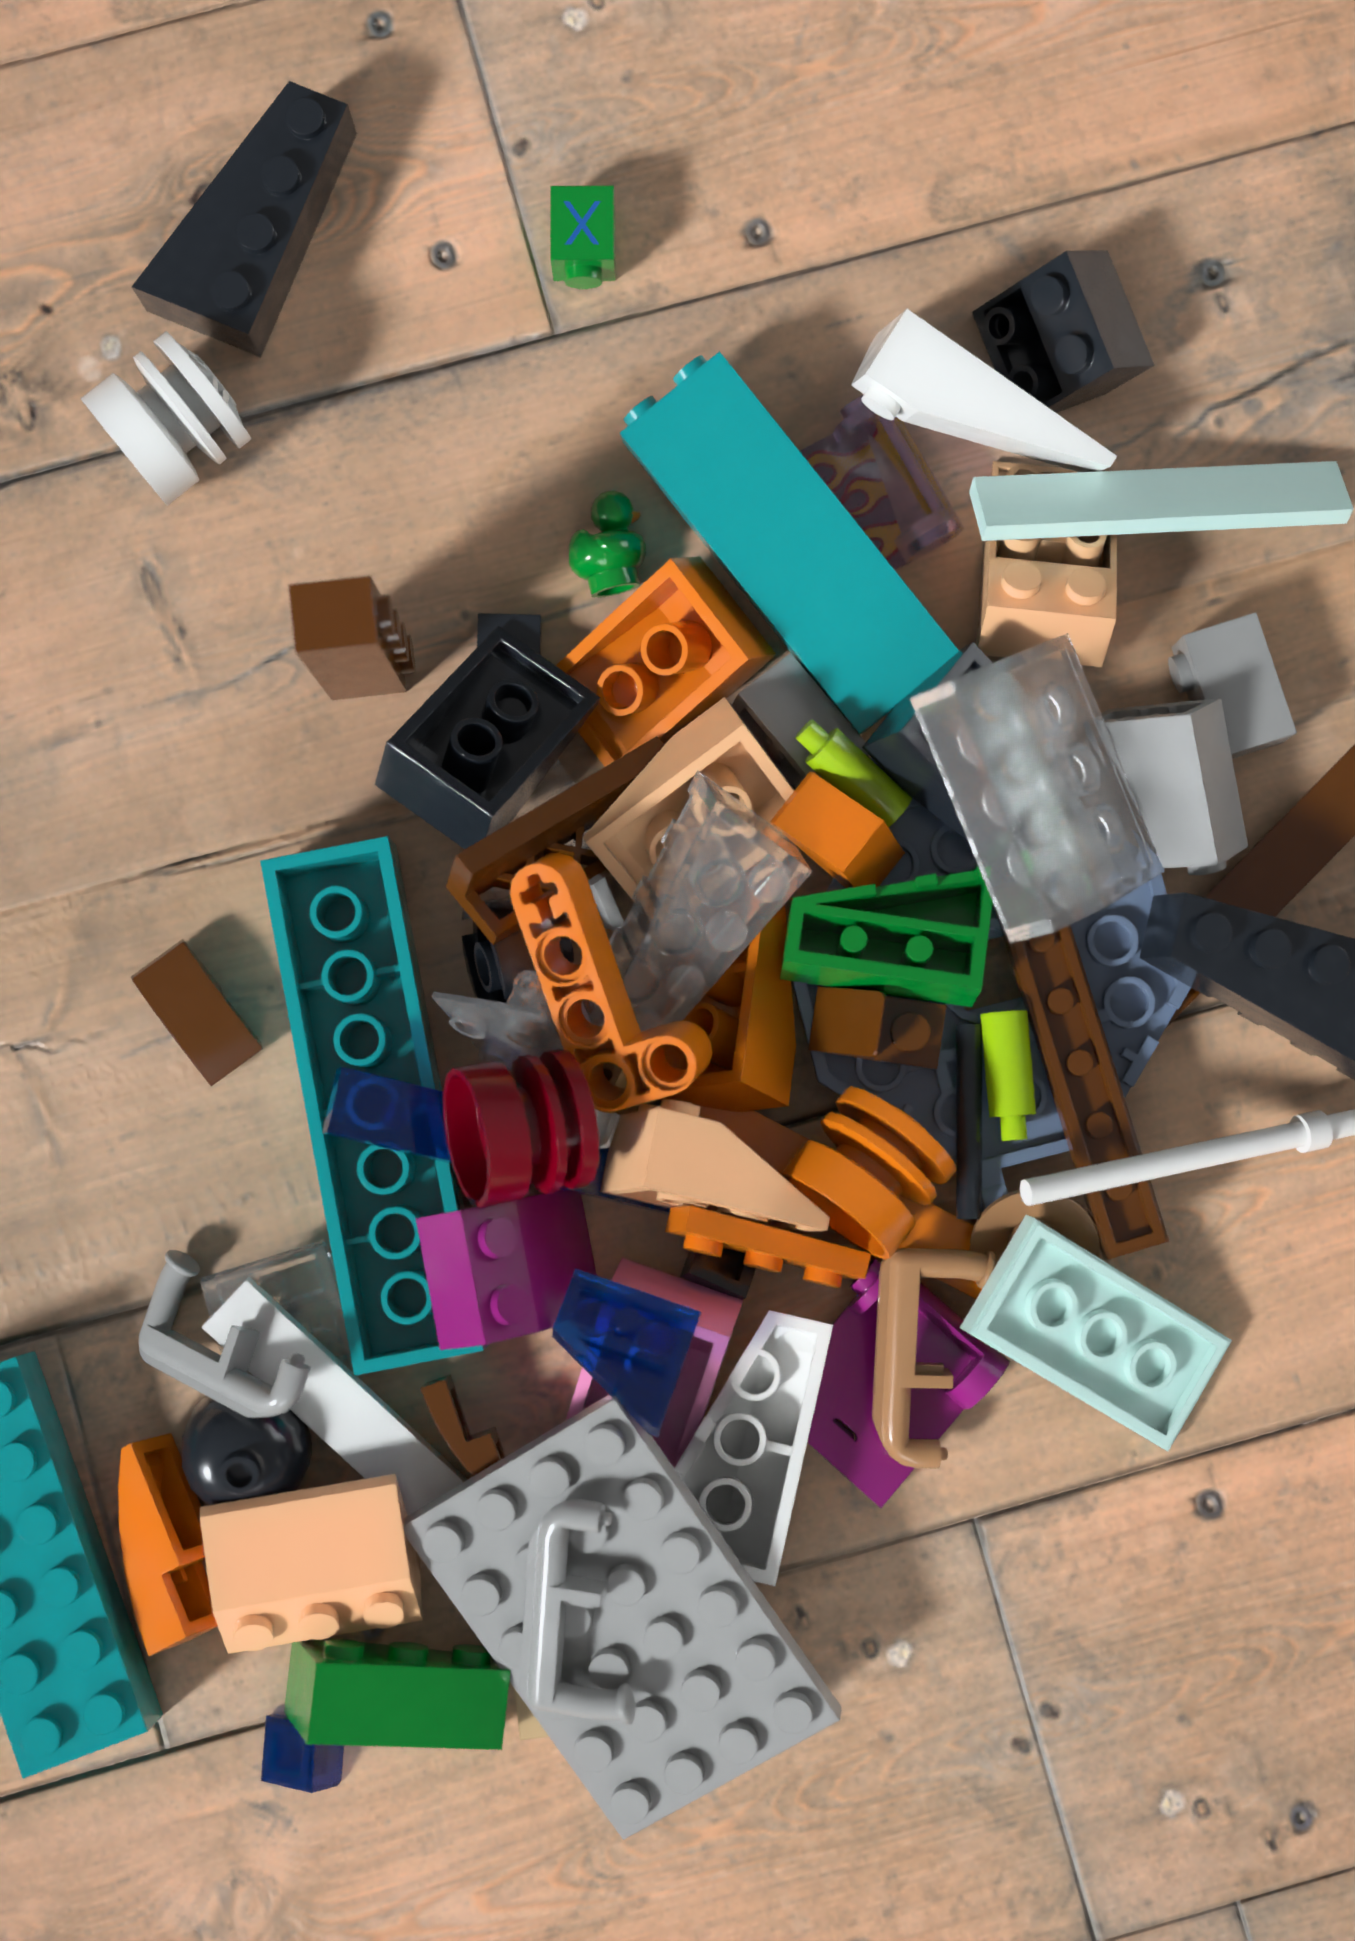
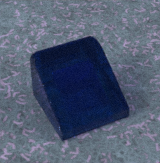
(294, 1763)

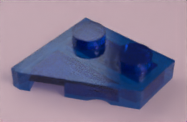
(627, 1343)

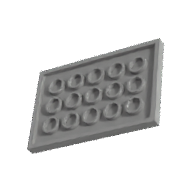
(679, 1622)

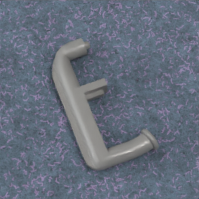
(212, 1374)
(545, 1605)

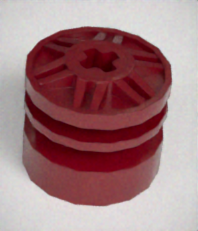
(520, 1127)

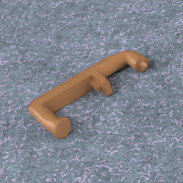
(896, 1345)

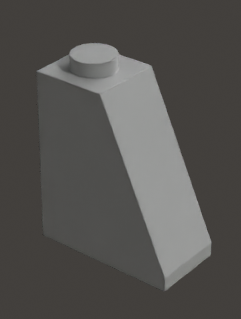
(1182, 780)

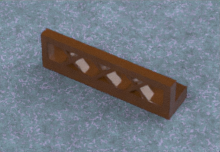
(541, 833)

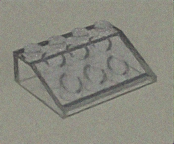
(1038, 788)

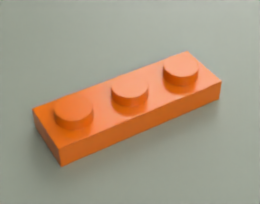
(766, 1246)

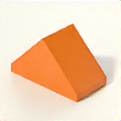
(838, 833)

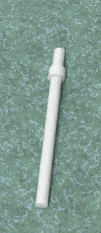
(1304, 1132)

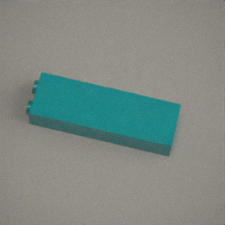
(786, 541)

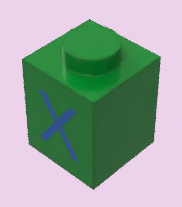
(582, 235)

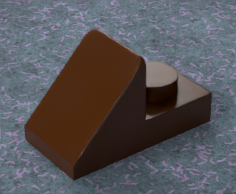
(877, 1027)

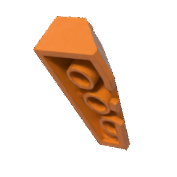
(749, 1030)

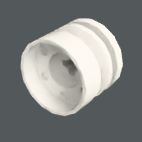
(167, 417)

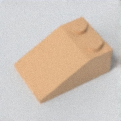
(719, 747)
(679, 1159)

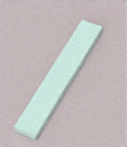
(1159, 500)

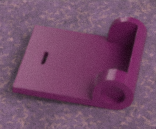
(849, 1383)

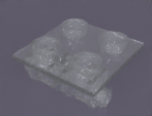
(505, 1029)

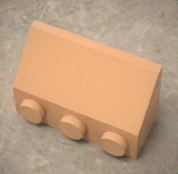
(311, 1564)

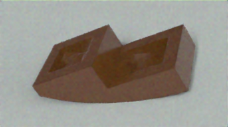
(196, 1012)
(473, 1451)

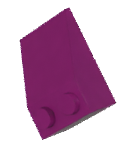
(503, 1266)

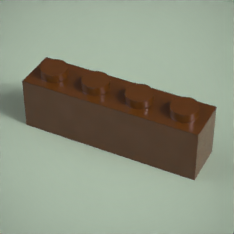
(350, 637)

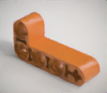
(600, 981)

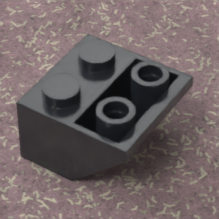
(1065, 331)

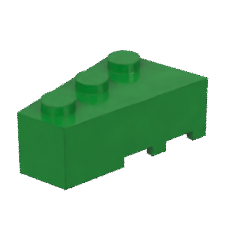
(896, 938)
(396, 1695)

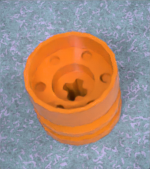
(876, 1161)

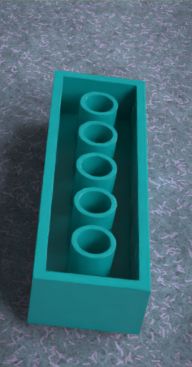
(65, 1636)

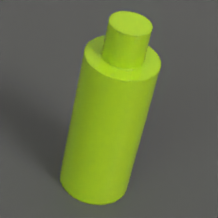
(852, 772)
(1008, 1071)

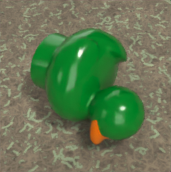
(612, 556)

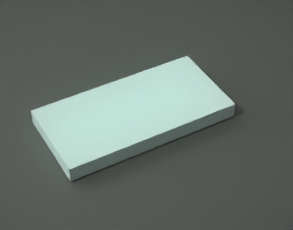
(1096, 1333)

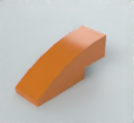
(162, 1545)

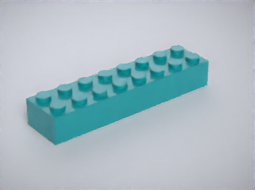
(363, 1007)

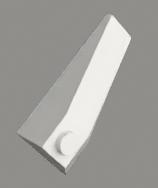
(943, 387)
(755, 1439)

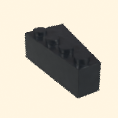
(252, 225)
(1263, 967)

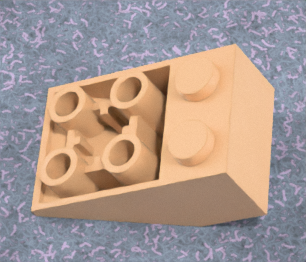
(1047, 589)

